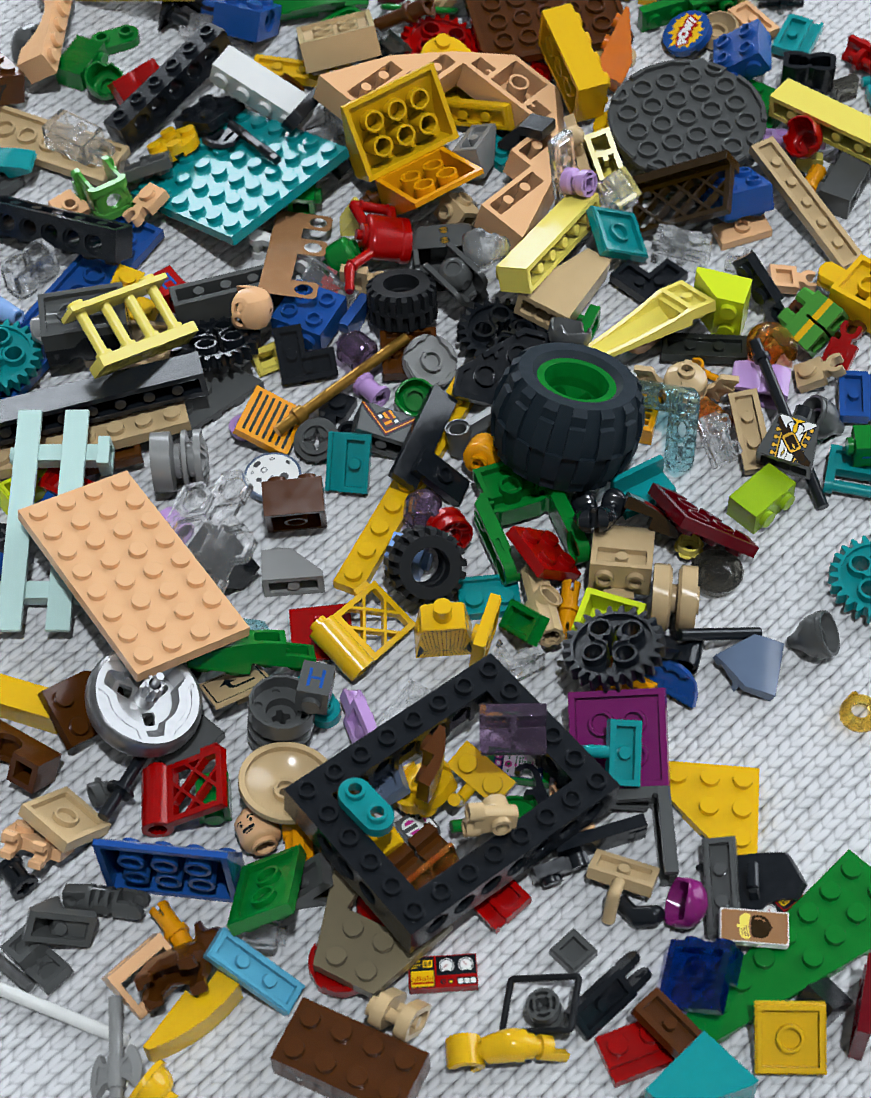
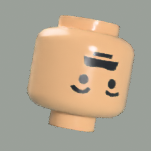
(256, 834)

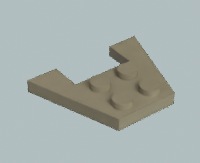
(360, 950)

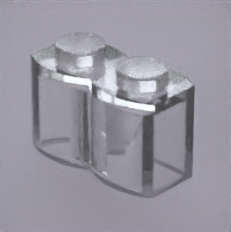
(30, 269)

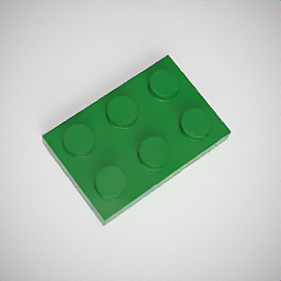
(267, 890)

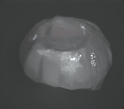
(485, 248)

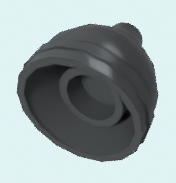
(825, 415)
(816, 636)

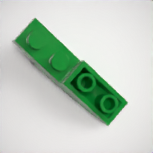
(311, 8)
(663, 11)
(261, 647)

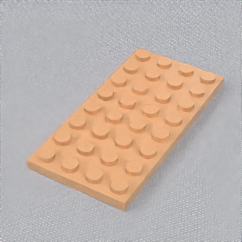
(133, 575)

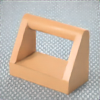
(129, 965)

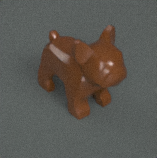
(177, 968)

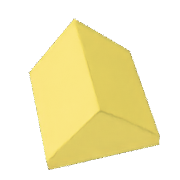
(266, 361)

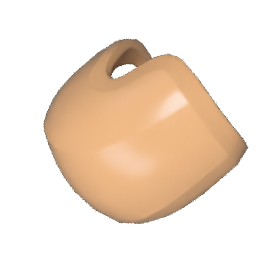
(253, 308)

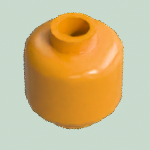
(480, 452)

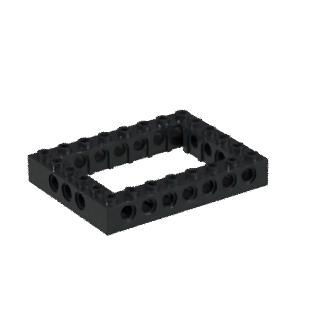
(420, 914)

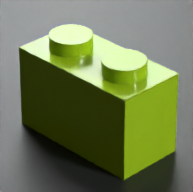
(761, 498)

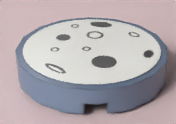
(269, 466)

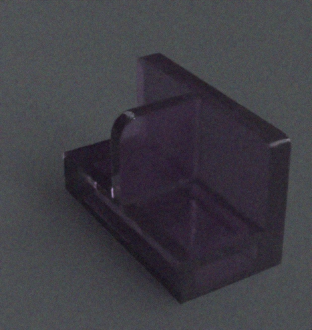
(512, 729)

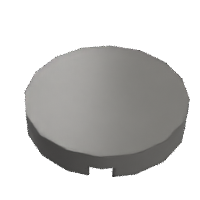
(430, 359)

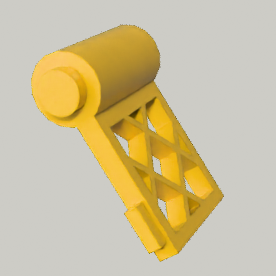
(343, 641)

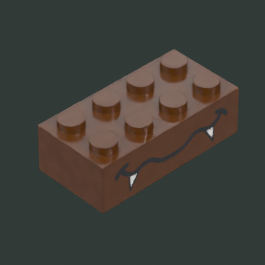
(347, 1057)

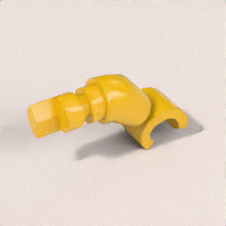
(500, 1047)

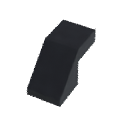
(534, 127)

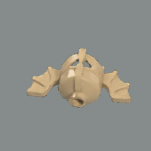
(690, 375)

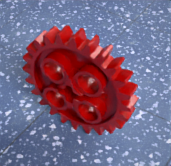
(423, 30)

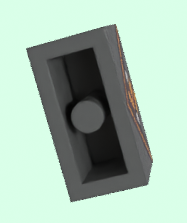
(386, 425)

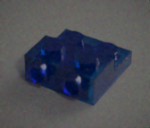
(701, 973)

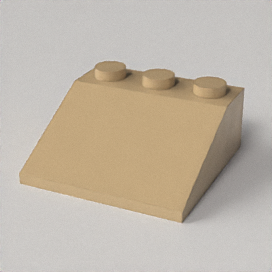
(338, 42)

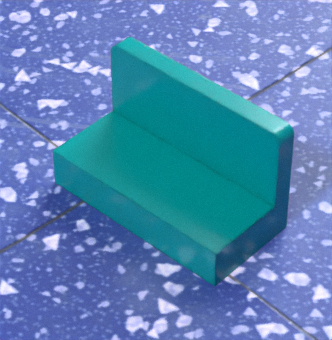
(639, 480)

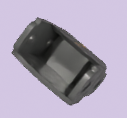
(431, 242)

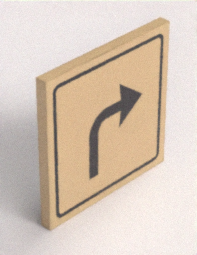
(230, 689)

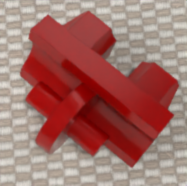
(858, 53)

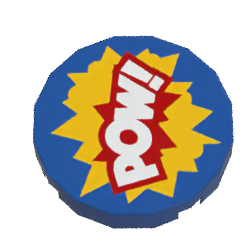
(687, 33)

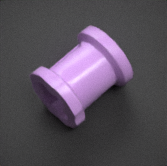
(371, 390)

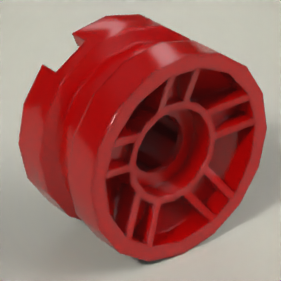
(453, 522)

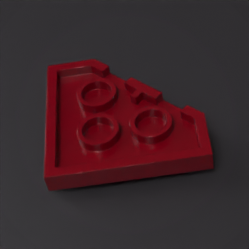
(700, 522)

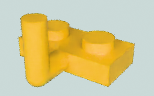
(479, 774)

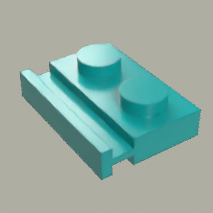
(797, 35)
(348, 462)
(476, 592)

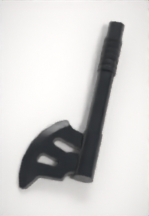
(228, 138)

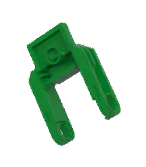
(510, 499)

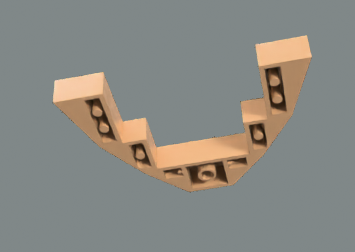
(486, 77)

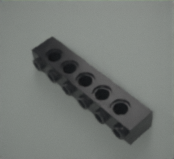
(167, 87)
(66, 230)

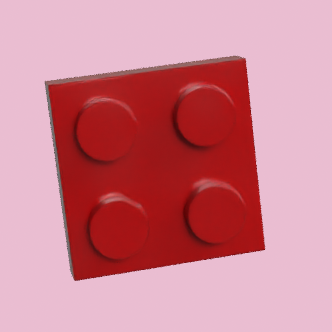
(543, 553)

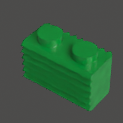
(77, 58)

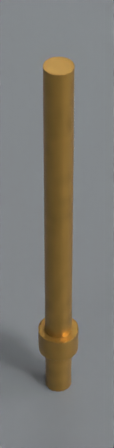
(301, 413)

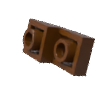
(432, 764)

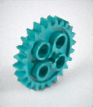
(18, 356)
(850, 583)

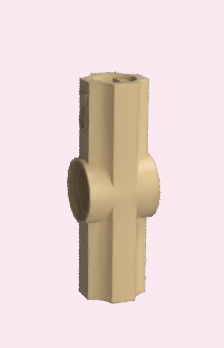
(545, 600)

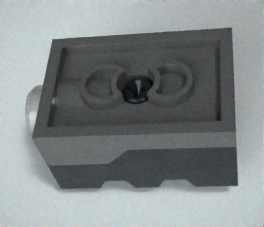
(69, 340)

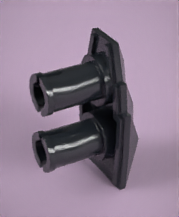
(172, 12)

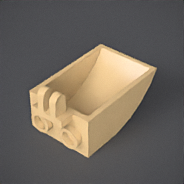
(622, 561)

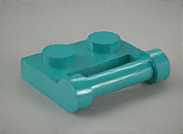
(841, 465)

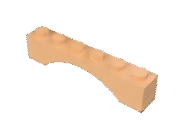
(43, 51)

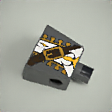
(790, 443)

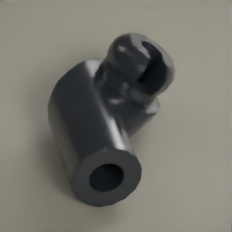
(640, 916)

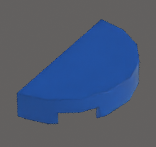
(355, 315)
(677, 681)

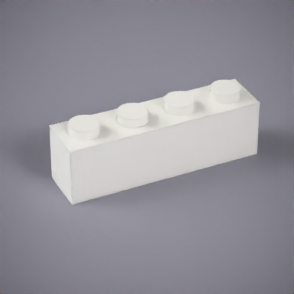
(256, 86)

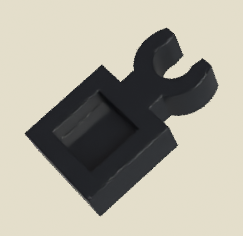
(338, 408)
(552, 871)

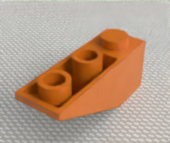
(617, 50)

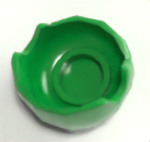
(98, 77)
(411, 395)

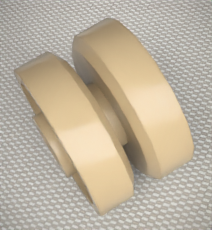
(675, 598)

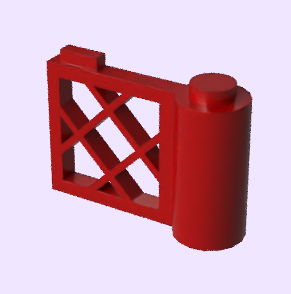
(163, 795)

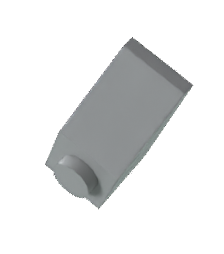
(478, 146)
(289, 573)

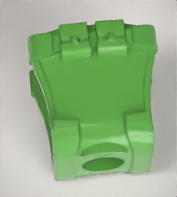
(98, 196)

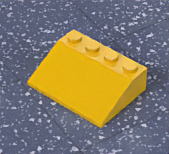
(397, 123)

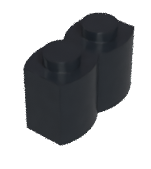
(810, 70)

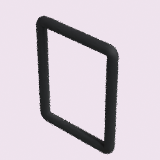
(544, 977)

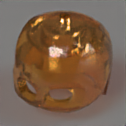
(775, 339)

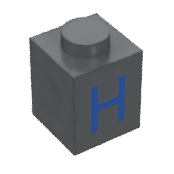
(315, 687)

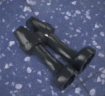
(591, 516)

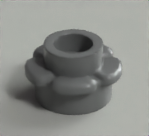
(97, 792)

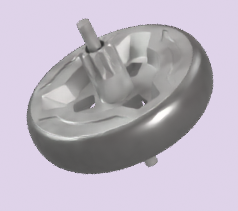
(122, 719)

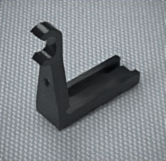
(601, 837)

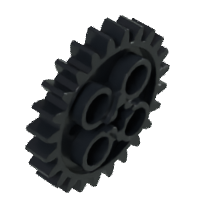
(489, 325)
(221, 344)
(593, 643)

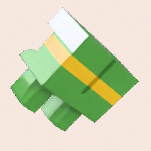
(816, 308)

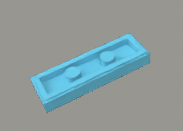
(253, 971)

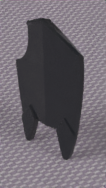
(767, 879)

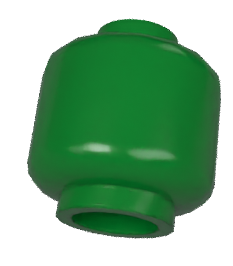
(340, 252)

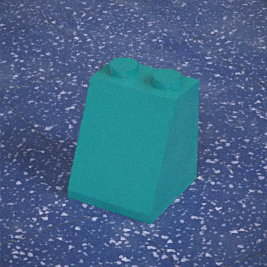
(704, 1072)

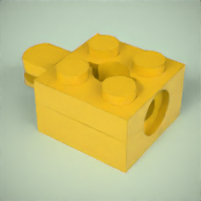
(849, 287)

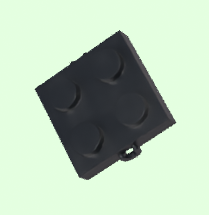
(209, 113)

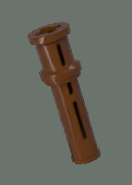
(409, 12)

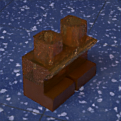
(424, 857)

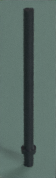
(762, 359)

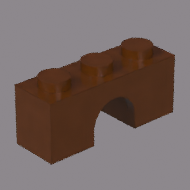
(30, 761)

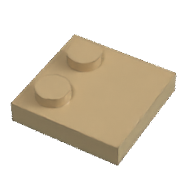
(64, 819)

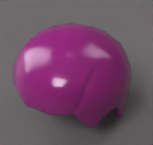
(686, 903)

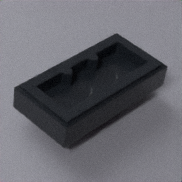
(440, 476)

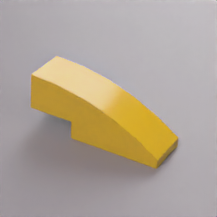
(193, 1017)

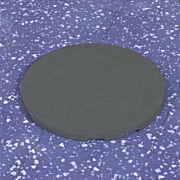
(685, 113)

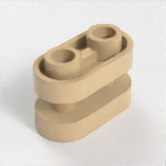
(391, 1009)

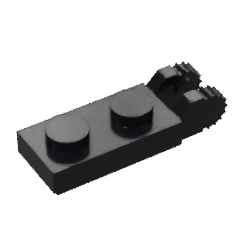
(609, 995)

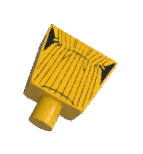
(442, 629)

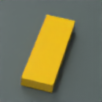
(475, 112)

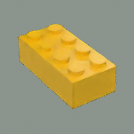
(573, 62)

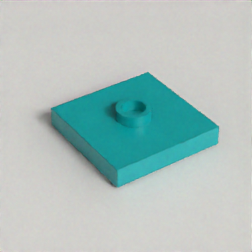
(617, 234)

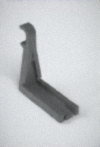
(659, 800)

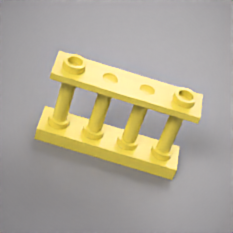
(130, 350)

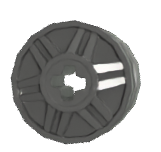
(274, 716)

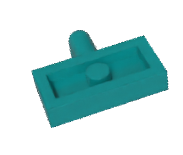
(621, 751)

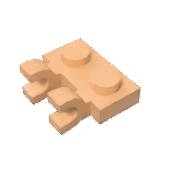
(22, 836)

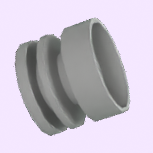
(177, 460)

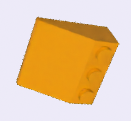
(425, 179)

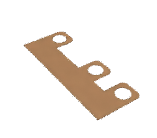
(283, 251)

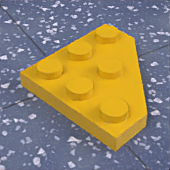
(718, 801)

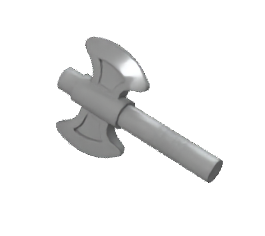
(118, 1066)

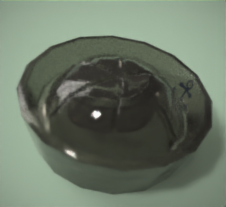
(718, 572)

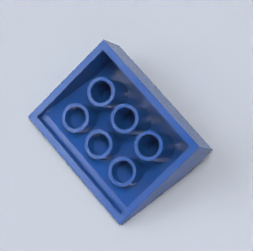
(170, 868)

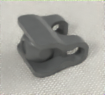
(460, 277)

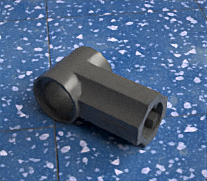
(461, 431)

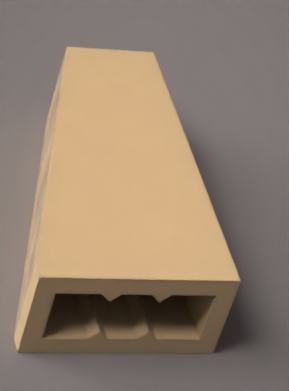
(565, 289)

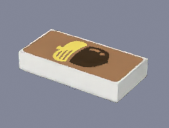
(754, 927)

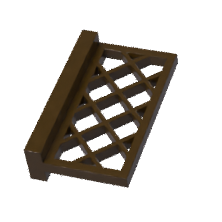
(681, 178)

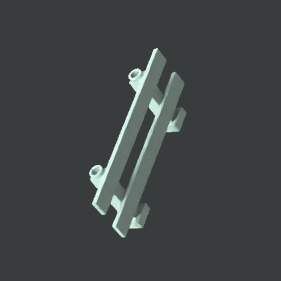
(26, 458)

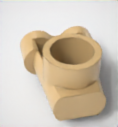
(488, 816)

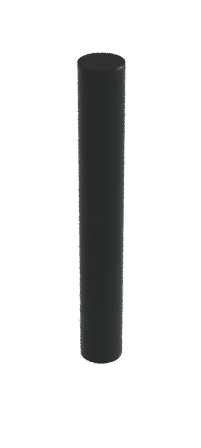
(709, 634)

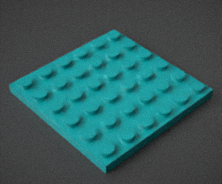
(237, 187)

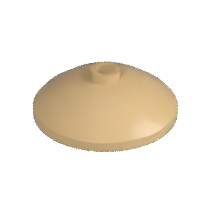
(269, 772)

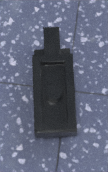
(763, 288)

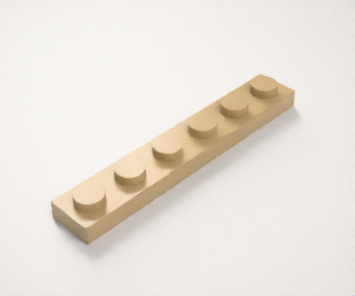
(805, 202)

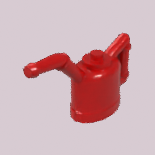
(379, 236)

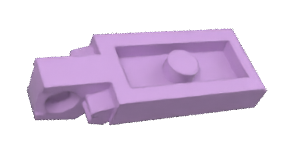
(358, 717)

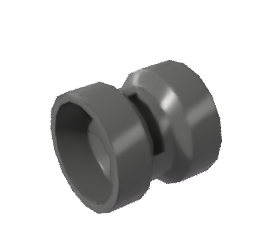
(545, 1016)

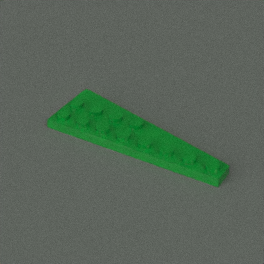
(825, 935)

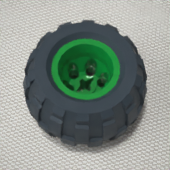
(567, 416)

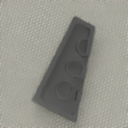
(225, 390)

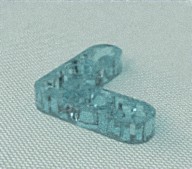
(675, 406)

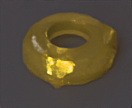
(849, 719)

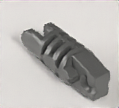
(105, 900)

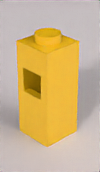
(22, 705)

